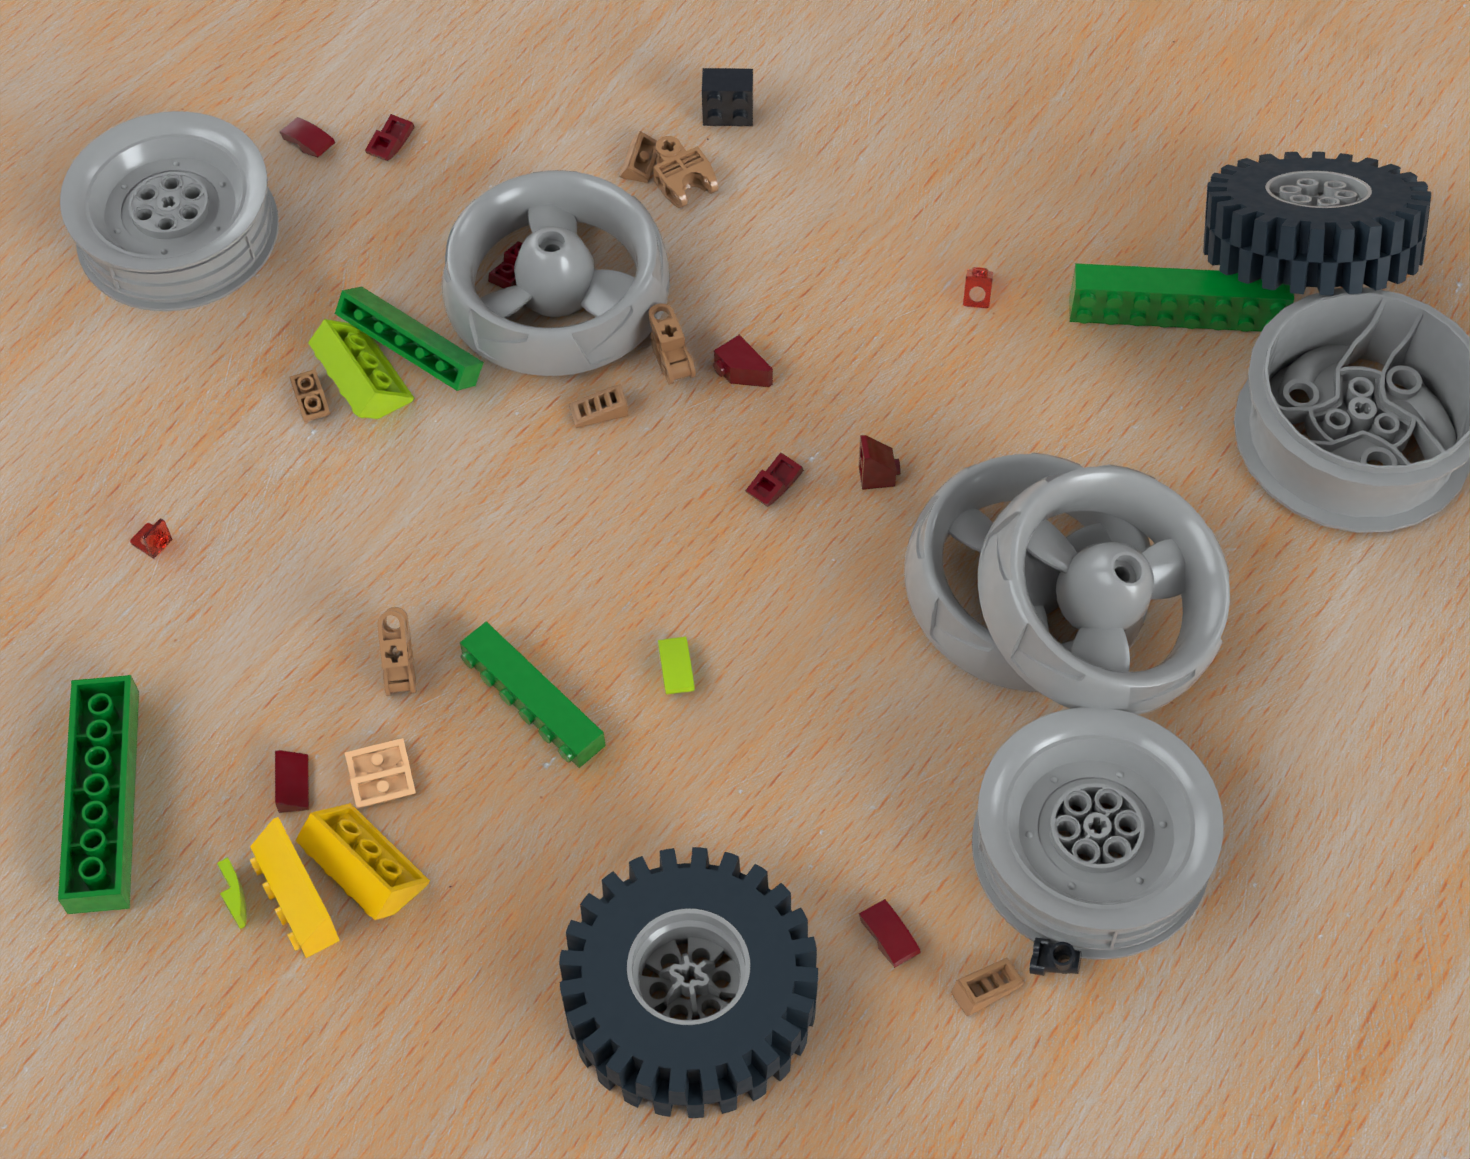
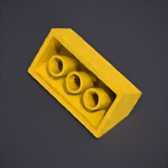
(361, 860)
(293, 890)

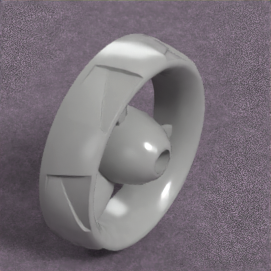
(555, 274)
(956, 513)
(1104, 589)

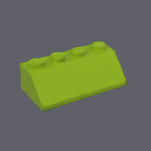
(359, 369)

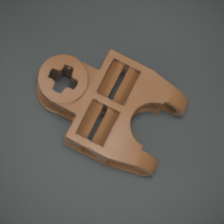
(681, 170)
(669, 345)
(393, 665)

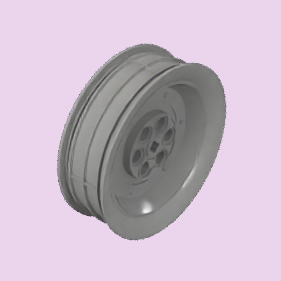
(170, 210)
(1108, 902)

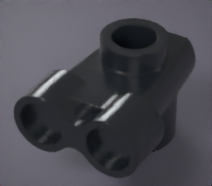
(1047, 958)

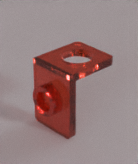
(978, 278)
(154, 536)

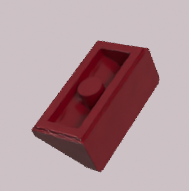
(291, 781)

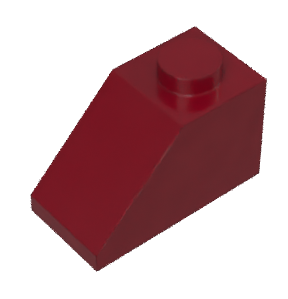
(742, 364)
(877, 464)

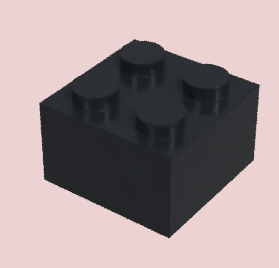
(727, 97)

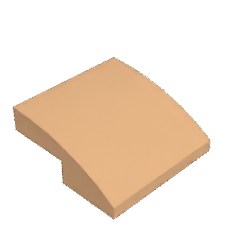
(380, 773)

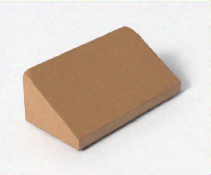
(639, 158)

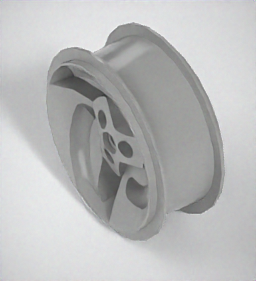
(1358, 410)

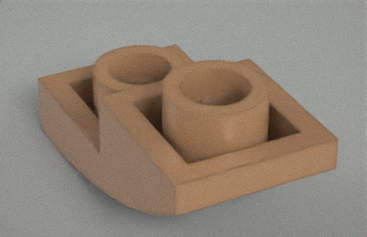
(309, 395)

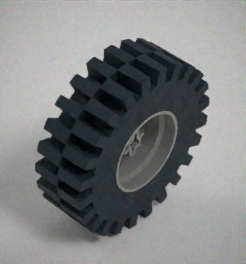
(1316, 222)
(717, 915)

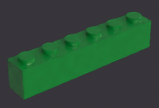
(409, 338)
(532, 695)

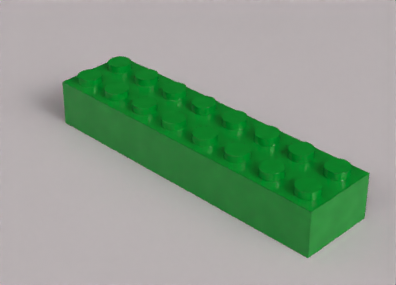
(1172, 298)
(99, 795)

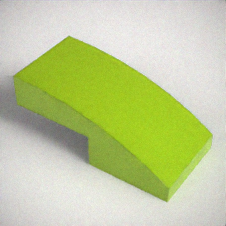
(676, 665)
(233, 896)

